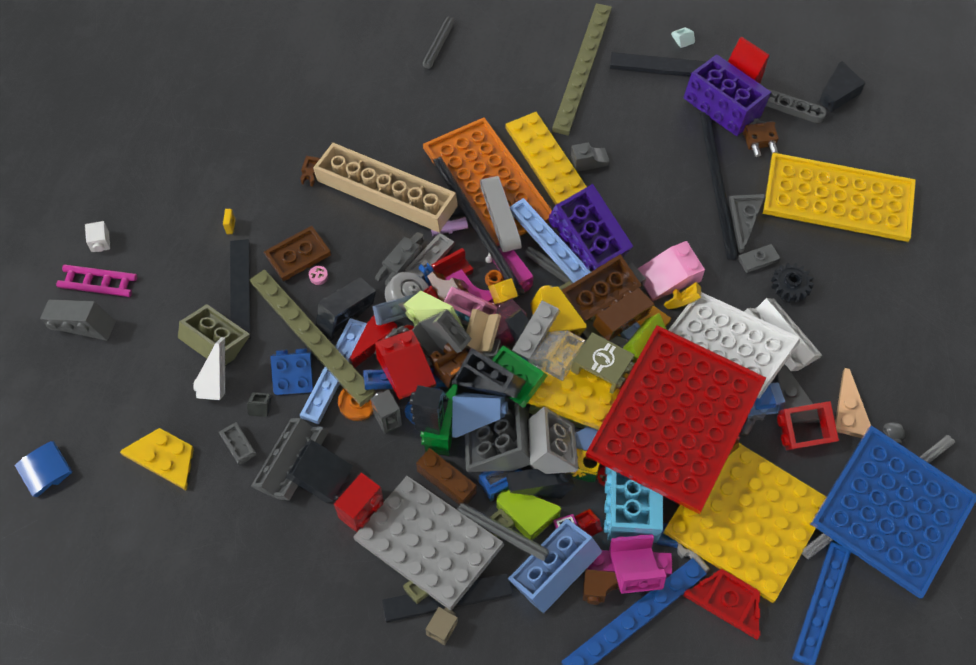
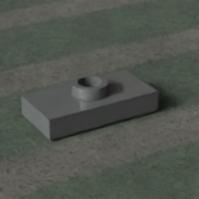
(759, 258)
(237, 443)

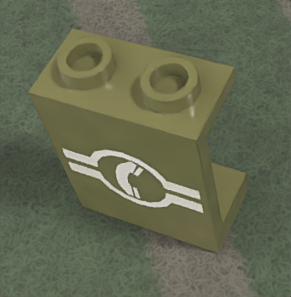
(604, 361)

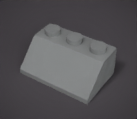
(552, 443)

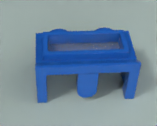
(494, 482)

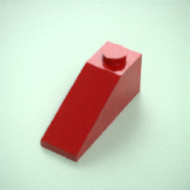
(366, 344)

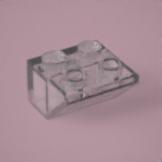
(557, 353)

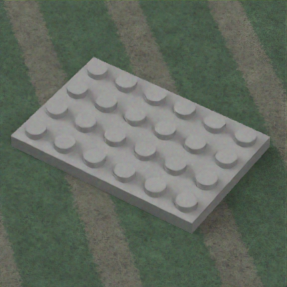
(429, 542)

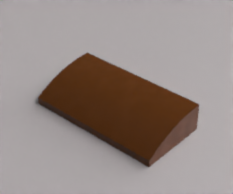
(601, 287)

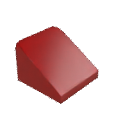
(588, 522)

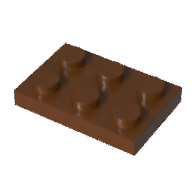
(297, 253)

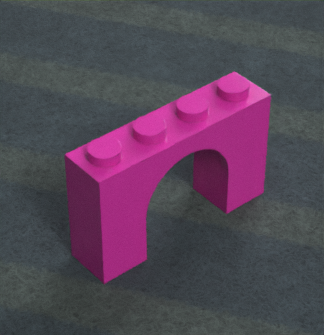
(517, 266)

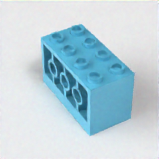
(631, 508)

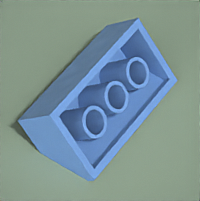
(568, 557)

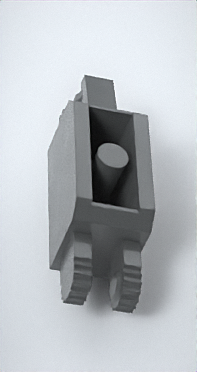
(401, 257)

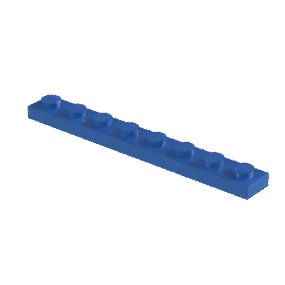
(637, 616)

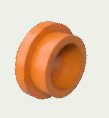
(493, 274)

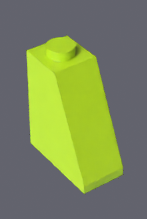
(642, 335)
(528, 512)

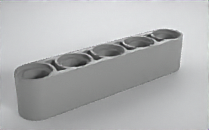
(500, 214)

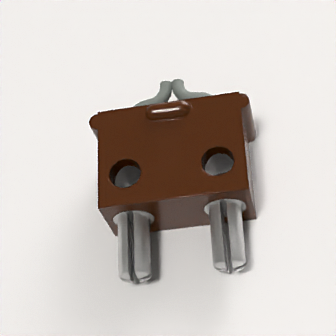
(761, 136)

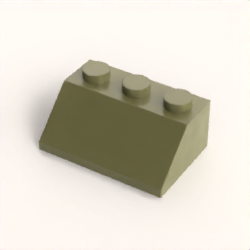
(206, 327)

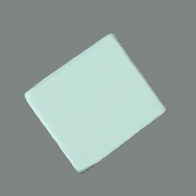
(683, 37)

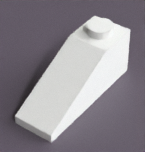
(211, 379)

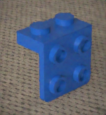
(292, 372)

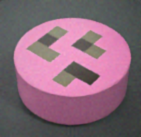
(318, 275)

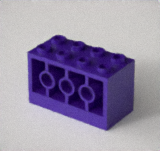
(726, 94)
(589, 228)

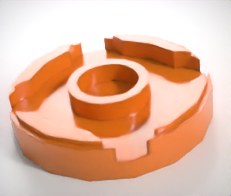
(350, 408)

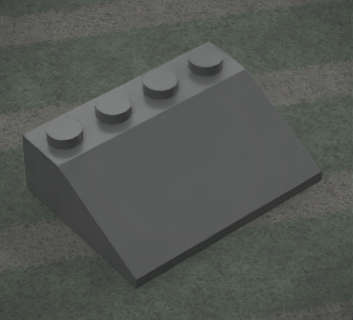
(500, 444)

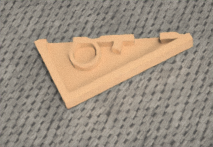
(850, 414)

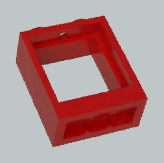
(826, 422)

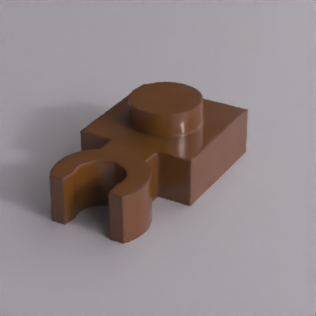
(308, 171)

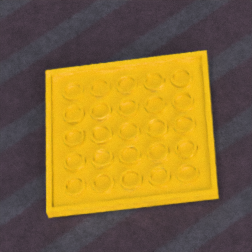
(751, 522)

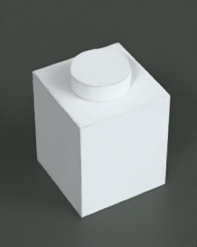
(97, 236)

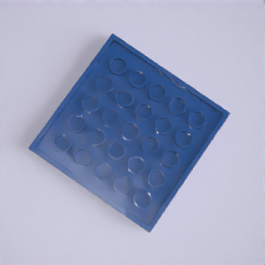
(895, 511)

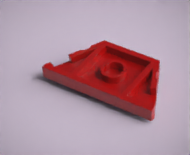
(729, 600)

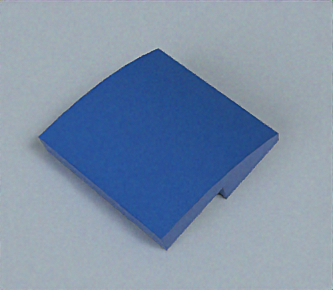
(43, 468)

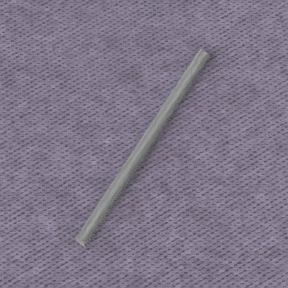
(928, 456)

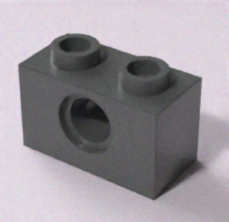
(386, 411)

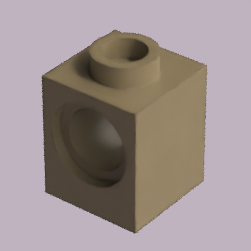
(442, 625)

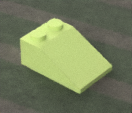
(424, 306)

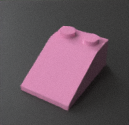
(672, 270)

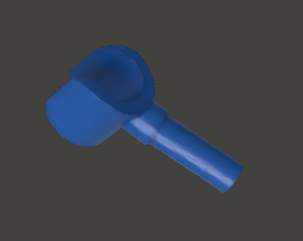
(426, 271)

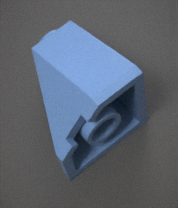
(476, 410)

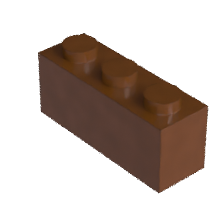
(622, 314)
(446, 477)

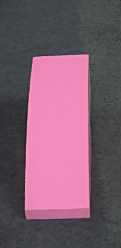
(465, 302)

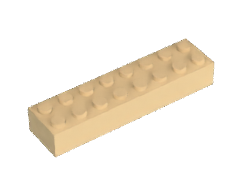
(386, 187)

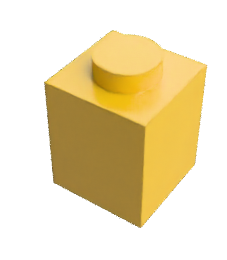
(503, 291)

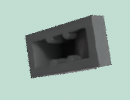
(587, 157)

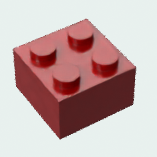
(359, 502)

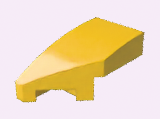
(686, 297)

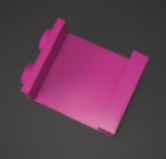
(636, 564)

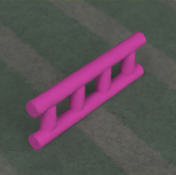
(89, 273)

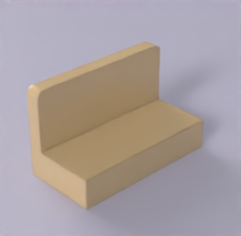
(482, 330)

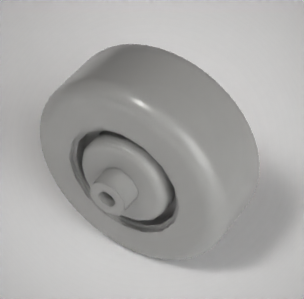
(404, 285)

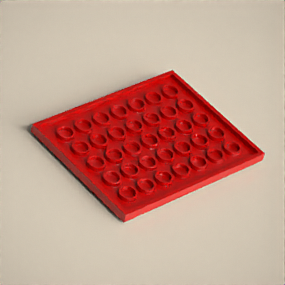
(676, 418)

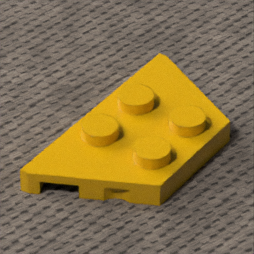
(163, 456)

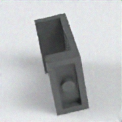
(439, 330)

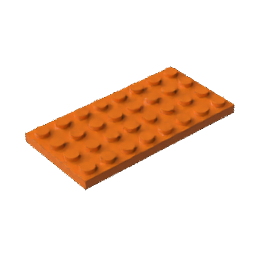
(478, 154)

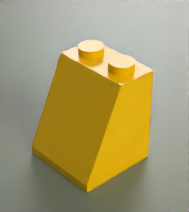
(567, 318)

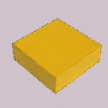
(229, 221)

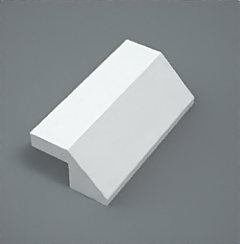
(773, 313)

